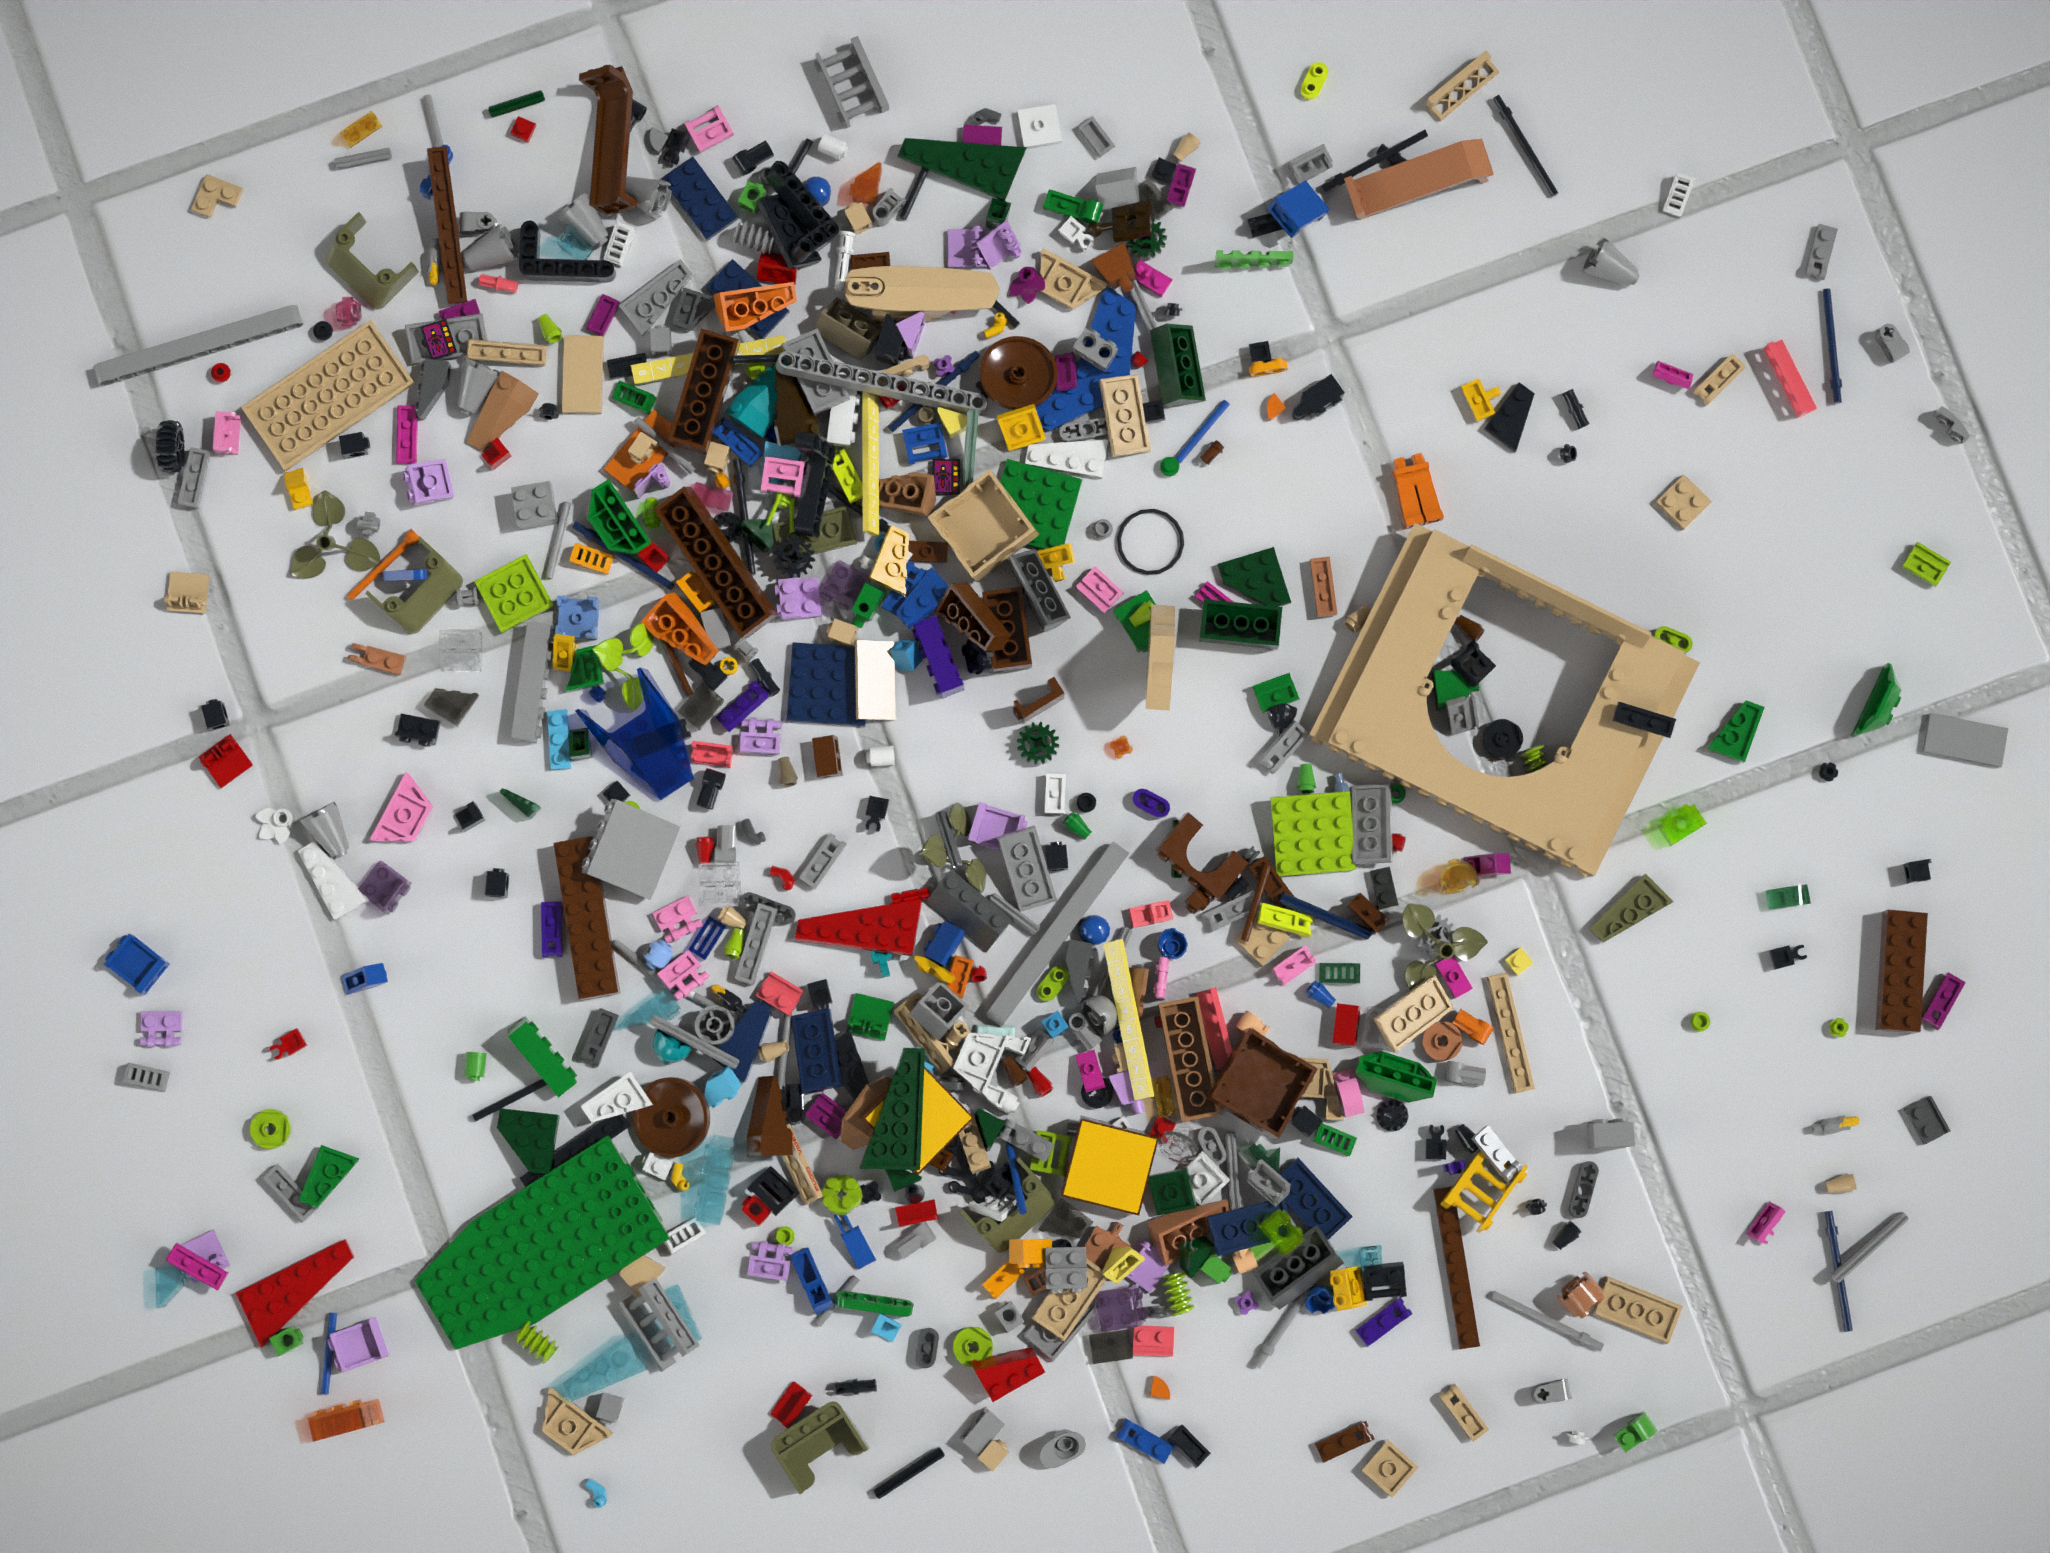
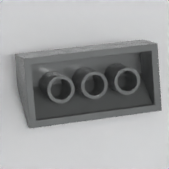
(1039, 589)
(969, 910)
(1291, 1275)

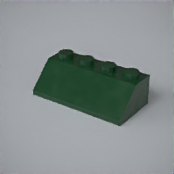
(1177, 364)
(1240, 624)

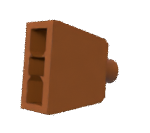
(1116, 268)

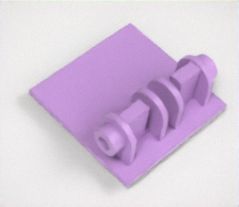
(999, 245)
(963, 247)
(656, 474)
(208, 1248)
(1151, 1269)

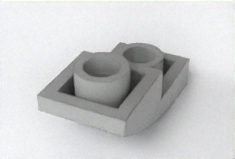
(1957, 430)

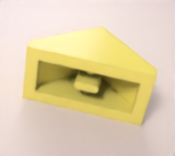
(952, 421)
(1121, 1262)

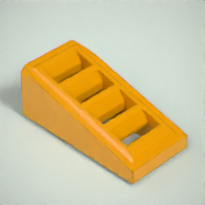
(573, 559)

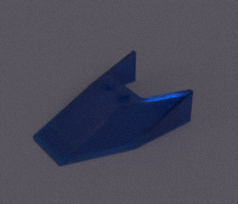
(649, 745)

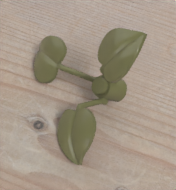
(309, 563)
(935, 851)
(1465, 945)

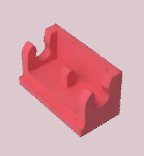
(712, 754)

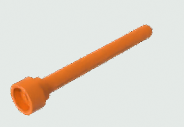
(410, 539)

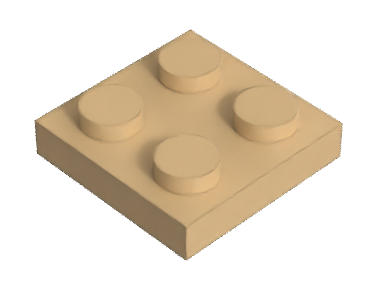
(1683, 502)
(1263, 941)
(1389, 1468)

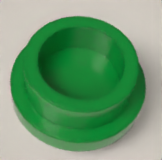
(1169, 466)

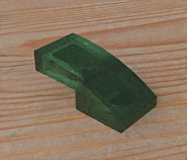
(1788, 897)

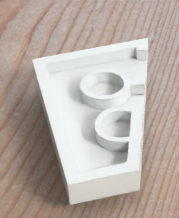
(617, 1099)

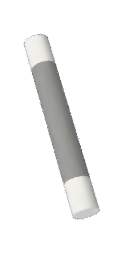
(706, 1002)

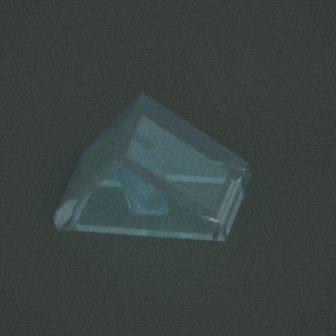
(574, 244)
(1370, 1256)

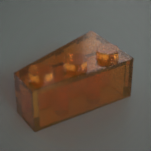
(345, 1420)

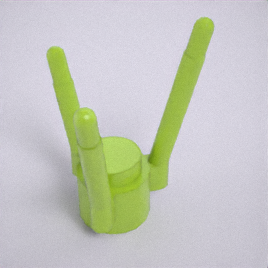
(781, 501)

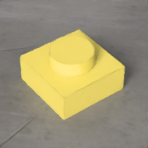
(1518, 961)

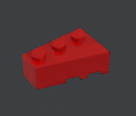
(1007, 1372)

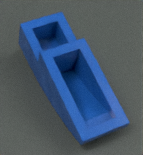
(812, 1281)

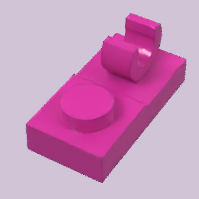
(1151, 278)
(1765, 1222)

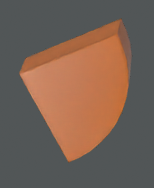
(1274, 407)
(1159, 1388)

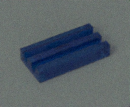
(698, 952)

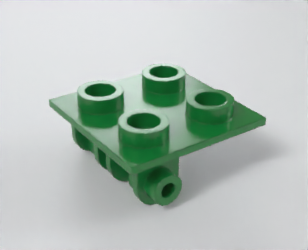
(870, 1016)

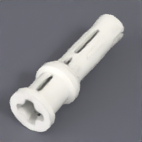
(845, 251)

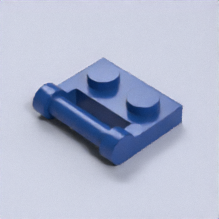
(923, 437)

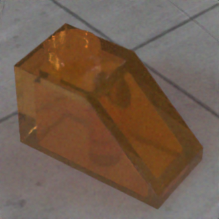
(867, 185)

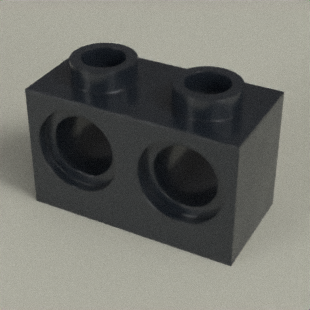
(1305, 1120)

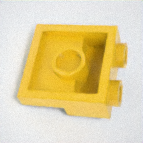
(1348, 1288)

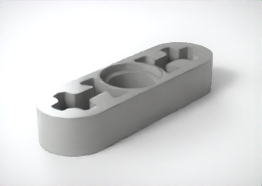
(1072, 427)

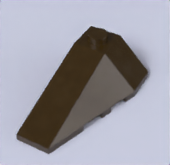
(793, 410)

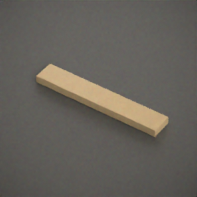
(1510, 1032)

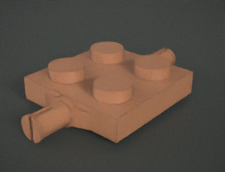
(1101, 1244)

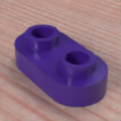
(1151, 803)

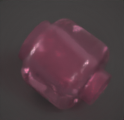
(348, 311)

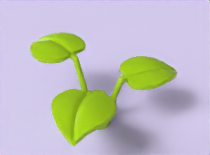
(610, 657)

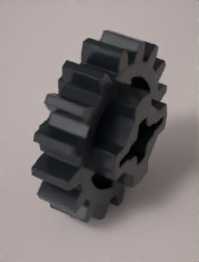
(795, 548)

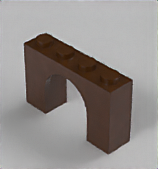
(1174, 849)

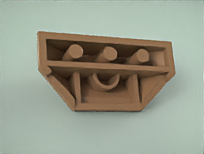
(853, 1130)

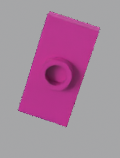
(1672, 374)
(1454, 976)
(1090, 1071)

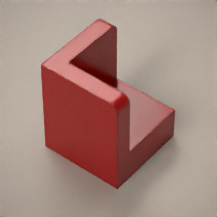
(496, 454)
(654, 557)

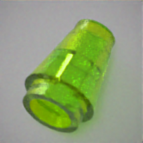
(650, 518)

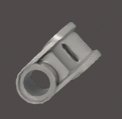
(889, 204)
(473, 222)
(1893, 344)
(1555, 1392)

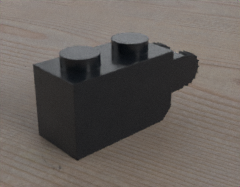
(1318, 398)

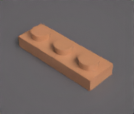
(1323, 587)

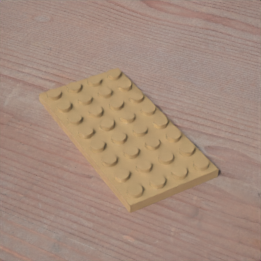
(328, 395)

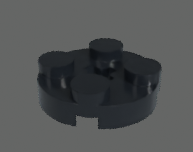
(976, 658)
(1508, 729)

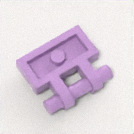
(760, 742)
(161, 1022)
(768, 1267)

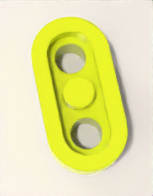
(1315, 80)

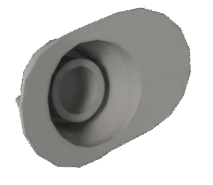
(1062, 1448)

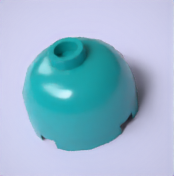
(669, 1048)

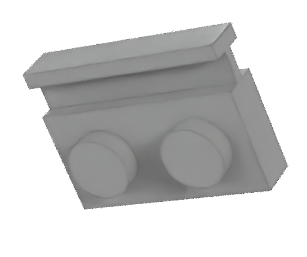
(1462, 714)

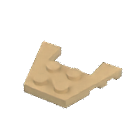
(1324, 1087)

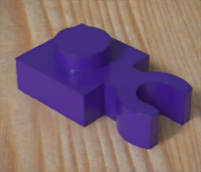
(1454, 1167)

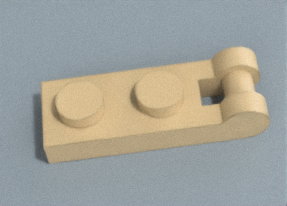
(906, 368)
(1720, 378)
(974, 1148)
(1464, 1413)

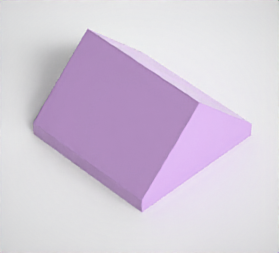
(911, 331)

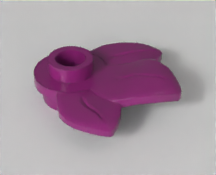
(1027, 286)

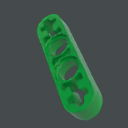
(874, 1303)

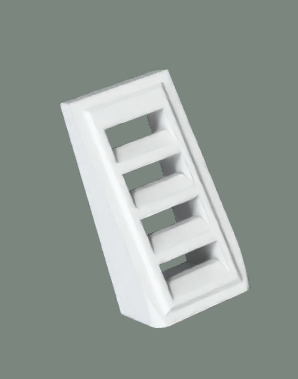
(1679, 177)
(615, 234)
(701, 1232)

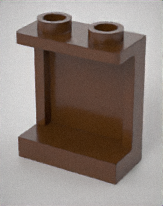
(1056, 695)

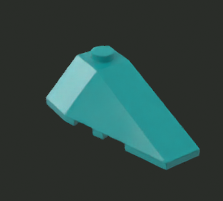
(755, 404)

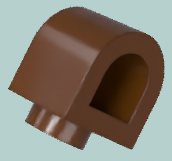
(1197, 901)

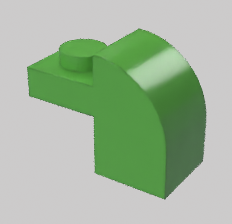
(1636, 1431)

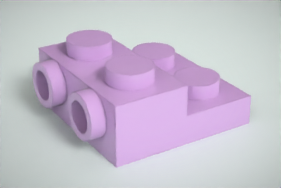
(428, 482)
(798, 598)

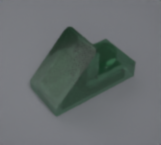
(1259, 1153)

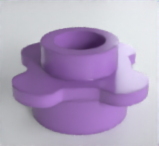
(949, 368)
(1252, 1304)

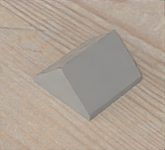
(1117, 188)

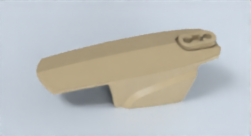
(916, 289)

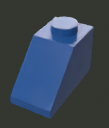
(364, 978)

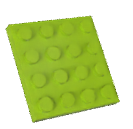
(1312, 833)

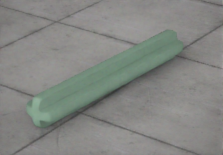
(970, 447)

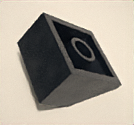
(890, 344)

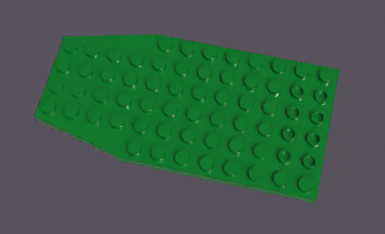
(542, 1247)

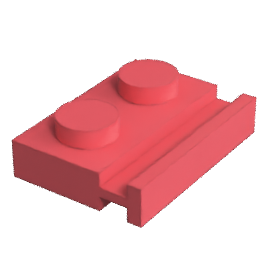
(780, 993)
(1153, 1340)

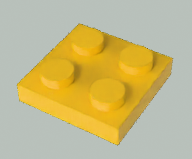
(1021, 427)

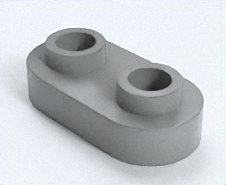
(1212, 1145)

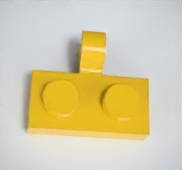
(1479, 399)
(1055, 558)

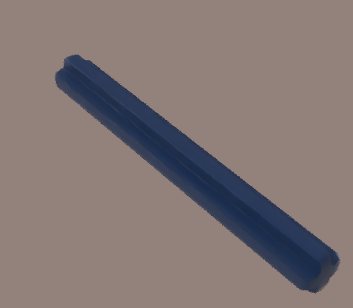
(1325, 916)

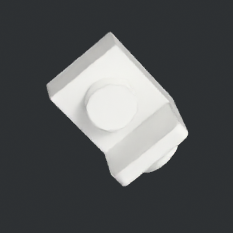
(657, 1165)

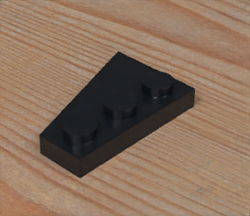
(1511, 417)
(850, 1065)

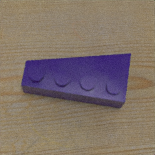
(938, 657)

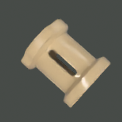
(954, 1036)

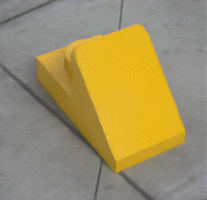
(298, 489)
(564, 652)

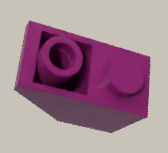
(1490, 864)

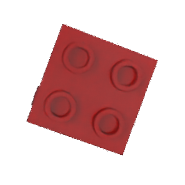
(225, 761)

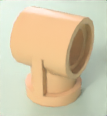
(1251, 1021)
(1244, 1260)

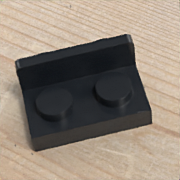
(418, 729)

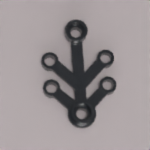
(967, 1174)

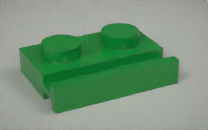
(1275, 692)

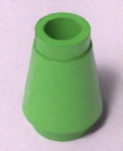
(1306, 780)

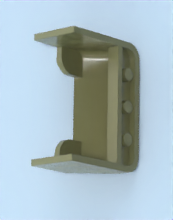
(374, 289)
(427, 598)
(1038, 1204)

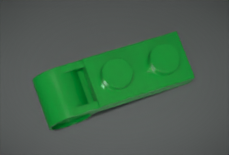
(1071, 206)

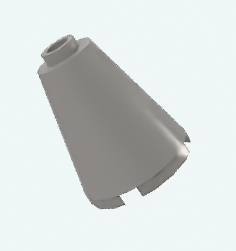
(650, 194)
(584, 220)
(491, 249)
(1610, 264)
(475, 385)
(327, 829)

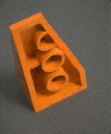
(747, 306)
(678, 626)

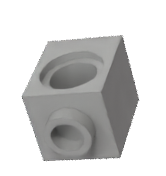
(660, 341)
(1009, 1325)
(609, 1408)

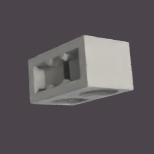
(1091, 353)

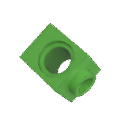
(748, 204)
(1216, 1269)
(278, 1340)

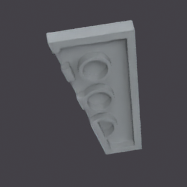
(652, 300)

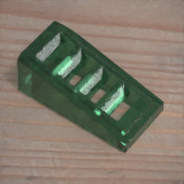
(526, 806)
(1322, 973)

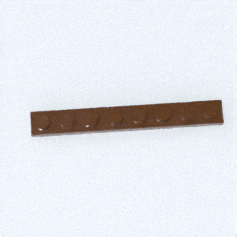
(447, 225)
(1456, 1271)

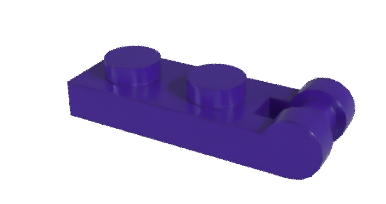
(742, 706)
(551, 928)
(1383, 1322)

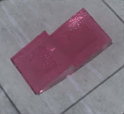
(714, 497)

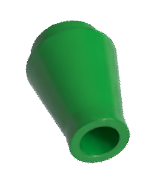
(1075, 824)

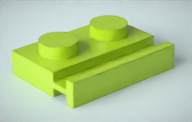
(1926, 564)

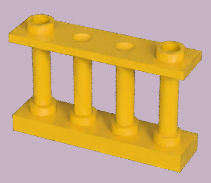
(1465, 1183)

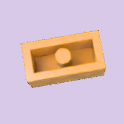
(1028, 1252)

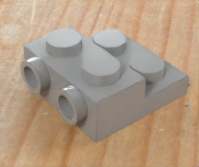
(1066, 1269)

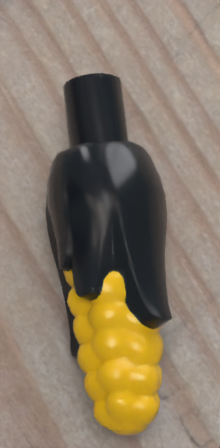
(729, 999)

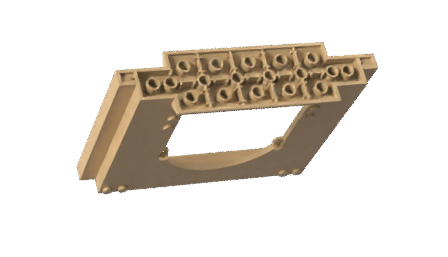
(1383, 719)

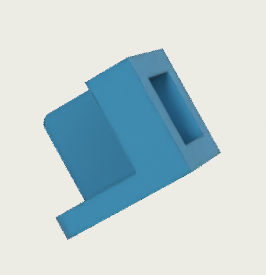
(906, 655)

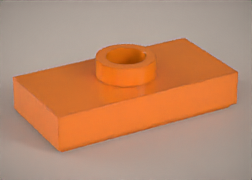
(961, 971)

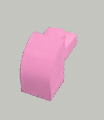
(1349, 1093)

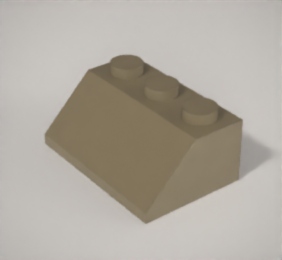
(848, 328)

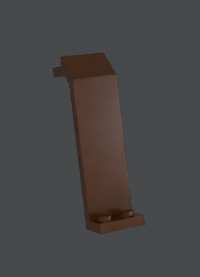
(611, 139)

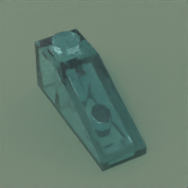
(661, 1005)
(678, 1300)

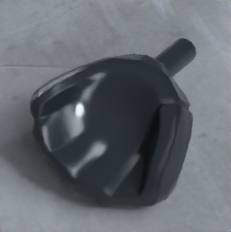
(1281, 716)

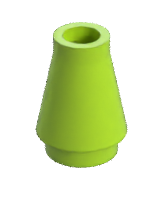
(550, 330)
(1142, 614)
(734, 946)

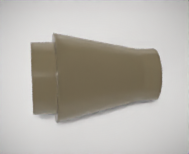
(787, 774)

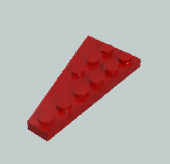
(878, 928)
(282, 1295)

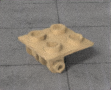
(187, 592)

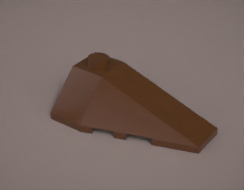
(767, 1125)

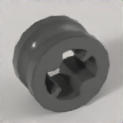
(1251, 855)
(1156, 1311)

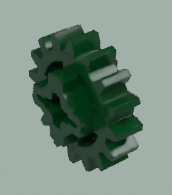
(1151, 243)
(1044, 731)

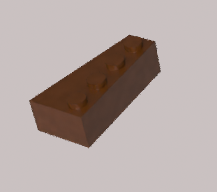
(972, 617)

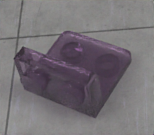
(843, 585)
(385, 887)
(1120, 1308)

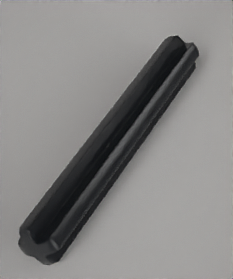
(909, 1473)

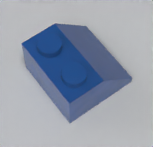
(944, 943)

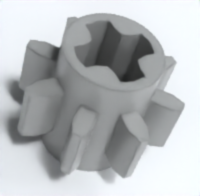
(368, 524)

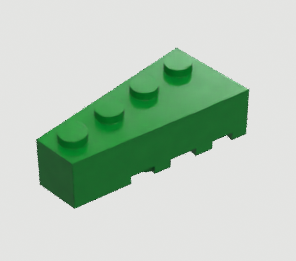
(541, 1056)

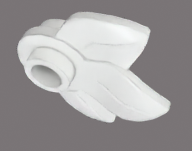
(273, 826)

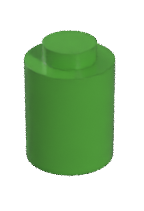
(475, 1065)

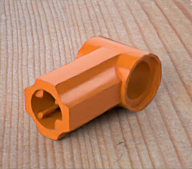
(1477, 1029)

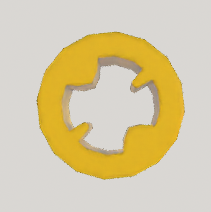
(729, 660)

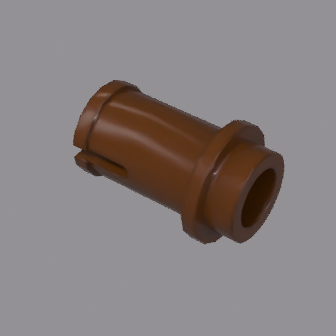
(1209, 455)

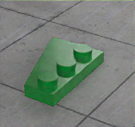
(1737, 735)
(326, 1174)

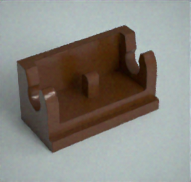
(827, 756)
(1367, 913)

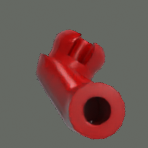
(785, 876)

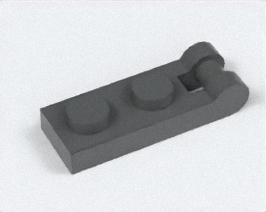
(599, 1036)

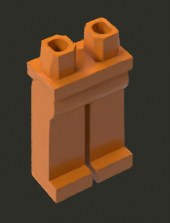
(1419, 478)

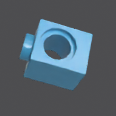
(1055, 1024)

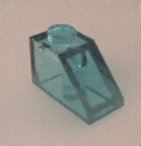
(168, 1284)

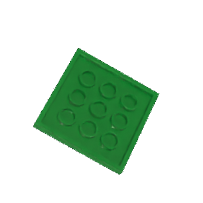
(1044, 498)

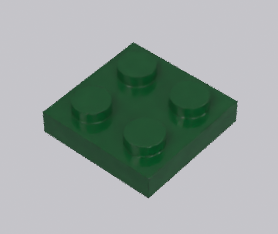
(1172, 1191)

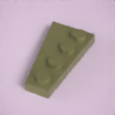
(1635, 905)

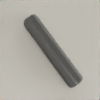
(948, 838)

